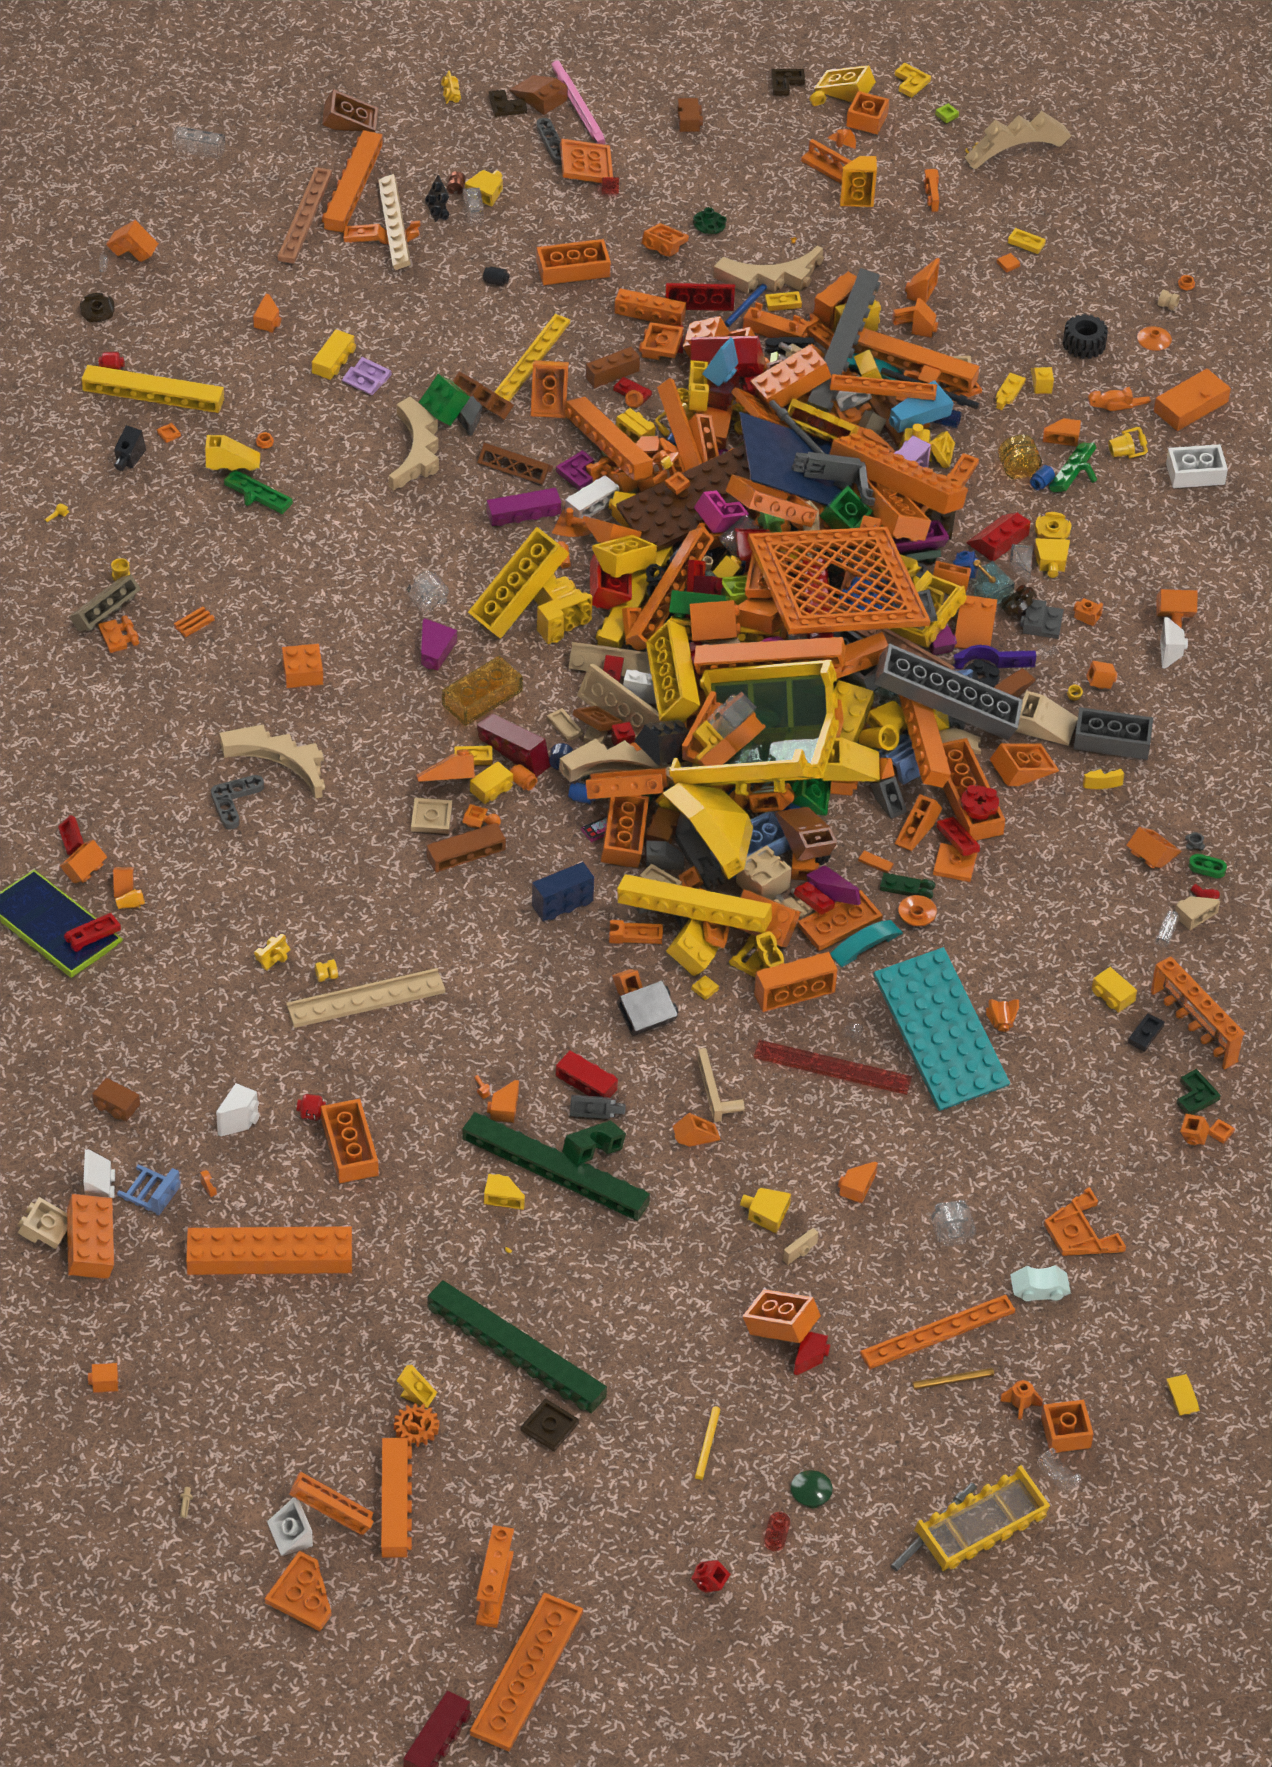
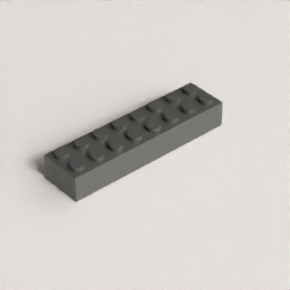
(948, 691)

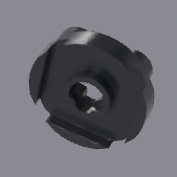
(989, 671)

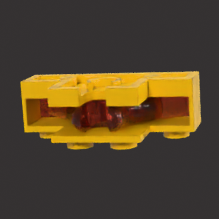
(824, 424)

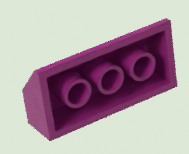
(936, 538)

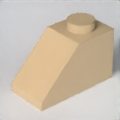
(1196, 910)

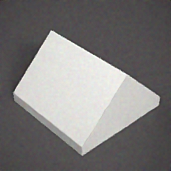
(291, 1528)

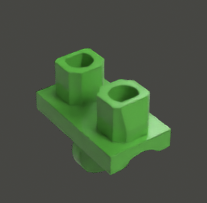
(770, 522)

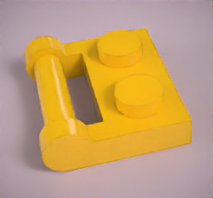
(754, 962)

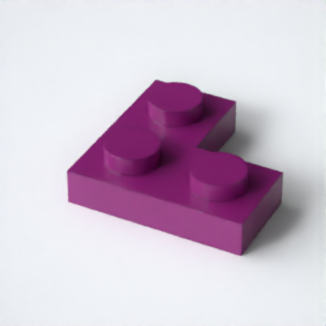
(574, 470)

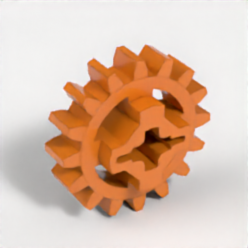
(418, 1421)

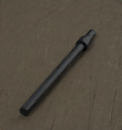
(961, 400)

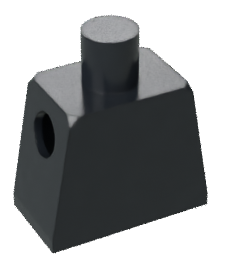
(129, 448)

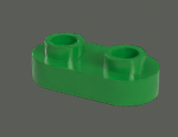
(1208, 866)

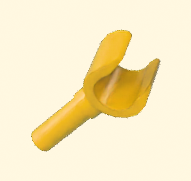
(60, 509)

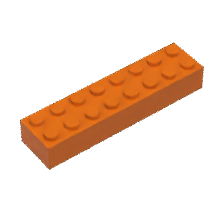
(903, 475)
(269, 1250)

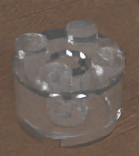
(428, 591)
(953, 1223)

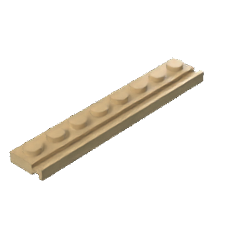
(585, 654)
(365, 998)

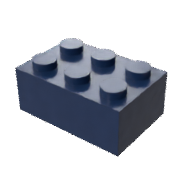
(563, 891)

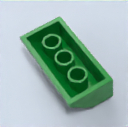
(813, 794)

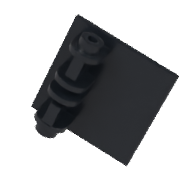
(437, 200)

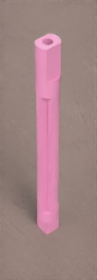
(579, 104)

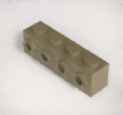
(104, 603)

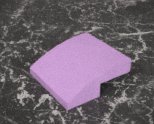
(367, 376)

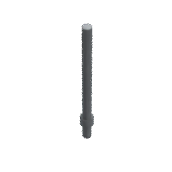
(784, 415)
(903, 1558)

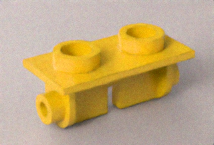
(451, 88)

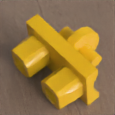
(274, 951)

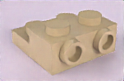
(43, 1223)

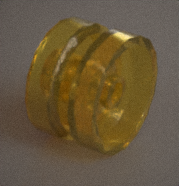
(1019, 456)

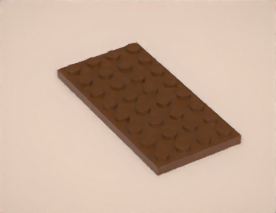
(669, 517)

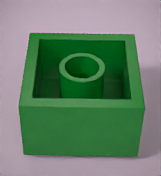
(444, 399)
(845, 510)

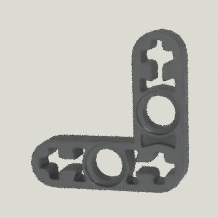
(226, 798)

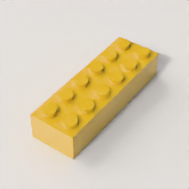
(518, 582)
(672, 672)

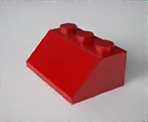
(1000, 535)

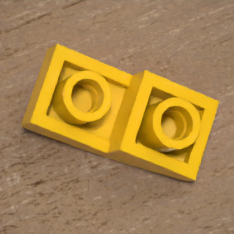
(1099, 780)
(1183, 1394)

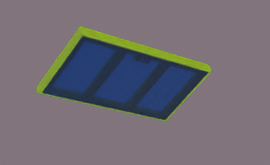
(43, 915)

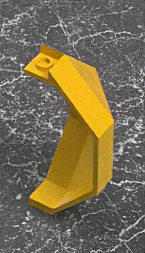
(717, 820)

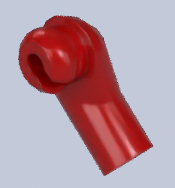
(1206, 893)

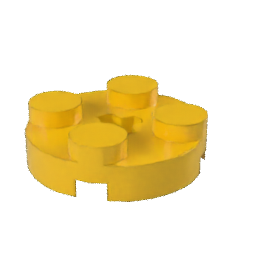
(1044, 524)

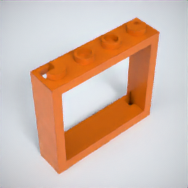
(771, 501)

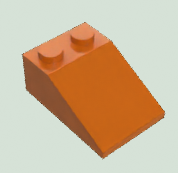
(549, 389)
(606, 531)
(975, 622)
(1022, 763)
(452, 767)

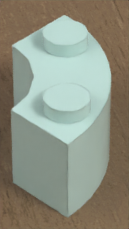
(1040, 1283)

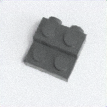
(1042, 620)

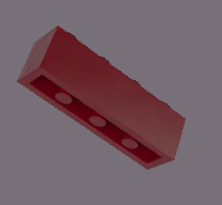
(438, 1732)

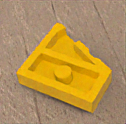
(942, 448)

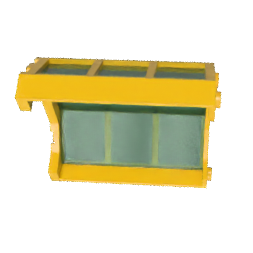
(799, 719)

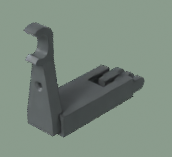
(836, 469)
(698, 852)

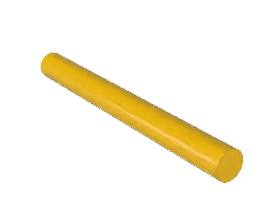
(707, 1443)

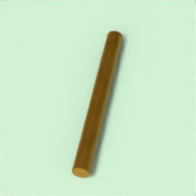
(953, 1378)

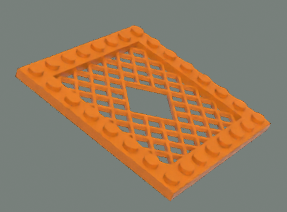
(765, 551)

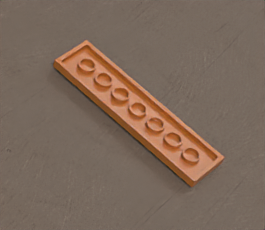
(526, 1672)

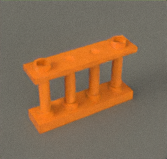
(626, 783)
(495, 1576)

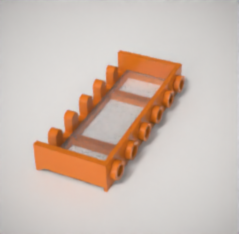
(1201, 1007)

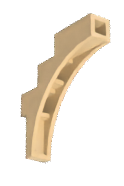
(1000, 137)
(749, 276)
(425, 444)
(257, 743)
(597, 759)

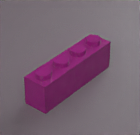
(523, 507)

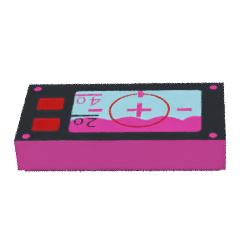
(595, 829)

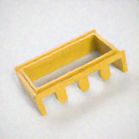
(946, 611)

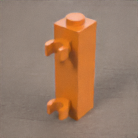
(773, 325)

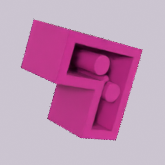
(717, 512)

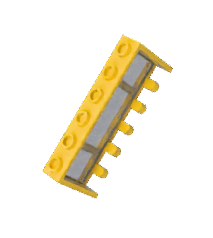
(983, 1519)

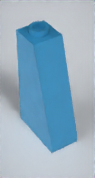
(920, 410)

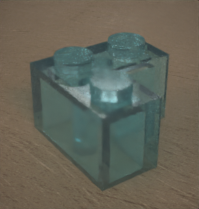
(1001, 588)

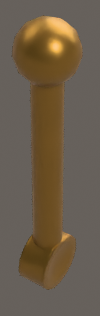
(977, 564)

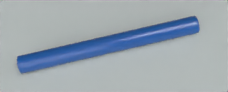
(745, 305)

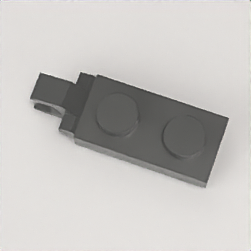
(595, 1107)

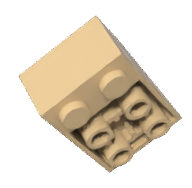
(1046, 719)

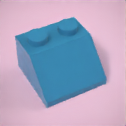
(723, 364)

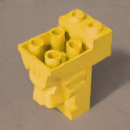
(561, 608)

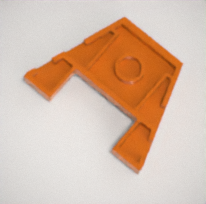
(1073, 1232)

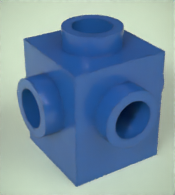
(966, 559)

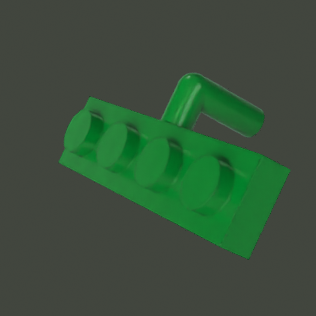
(1073, 466)
(257, 491)

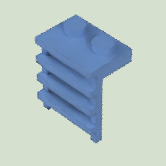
(903, 758)
(162, 1195)

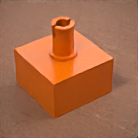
(1176, 604)

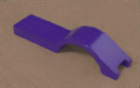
(1002, 659)

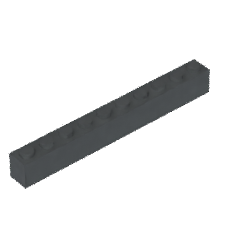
(846, 336)

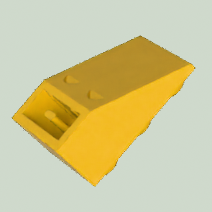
(230, 454)
(852, 762)

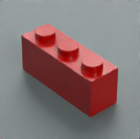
(586, 1076)

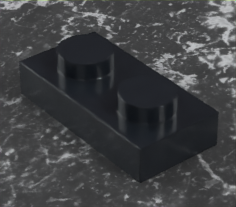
(1146, 1032)

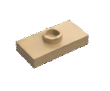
(800, 1246)

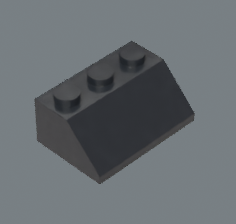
(663, 741)

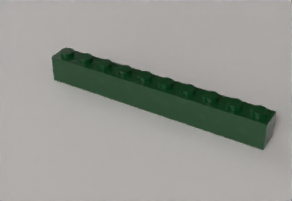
(556, 1166)
(516, 1346)

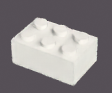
(1196, 466)

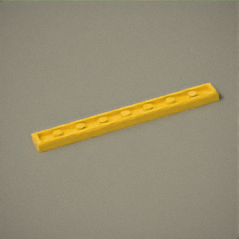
(536, 351)

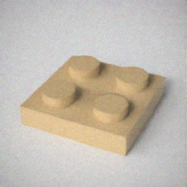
(431, 816)

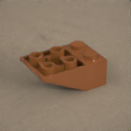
(806, 833)

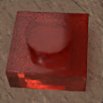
(610, 185)

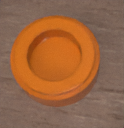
(634, 399)

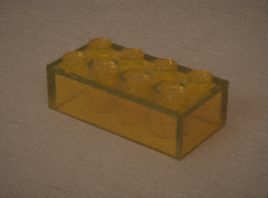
(482, 690)

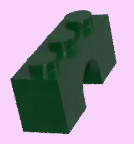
(582, 1144)

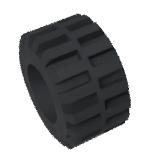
(1085, 336)

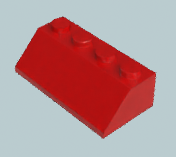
(702, 296)
(748, 350)
(608, 590)

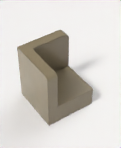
(872, 421)

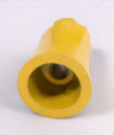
(881, 737)

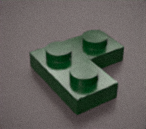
(1200, 1093)

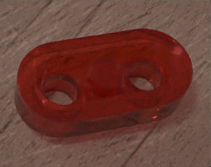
(778, 1530)

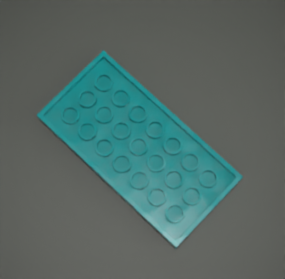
(941, 1029)

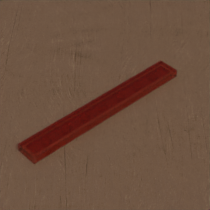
(833, 1067)

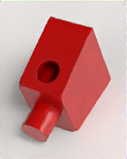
(743, 547)

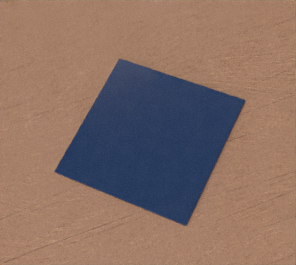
(771, 456)

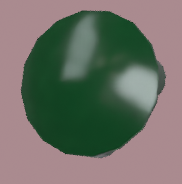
(709, 221)
(811, 1488)

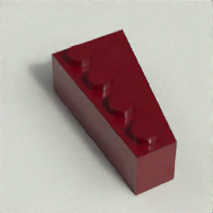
(515, 743)

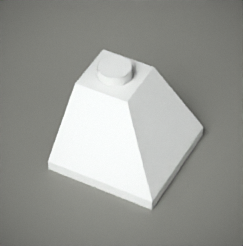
(1172, 642)

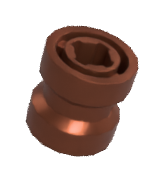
(456, 182)

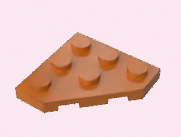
(301, 1592)

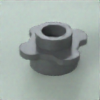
(1198, 844)

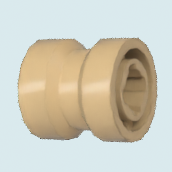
(1168, 300)

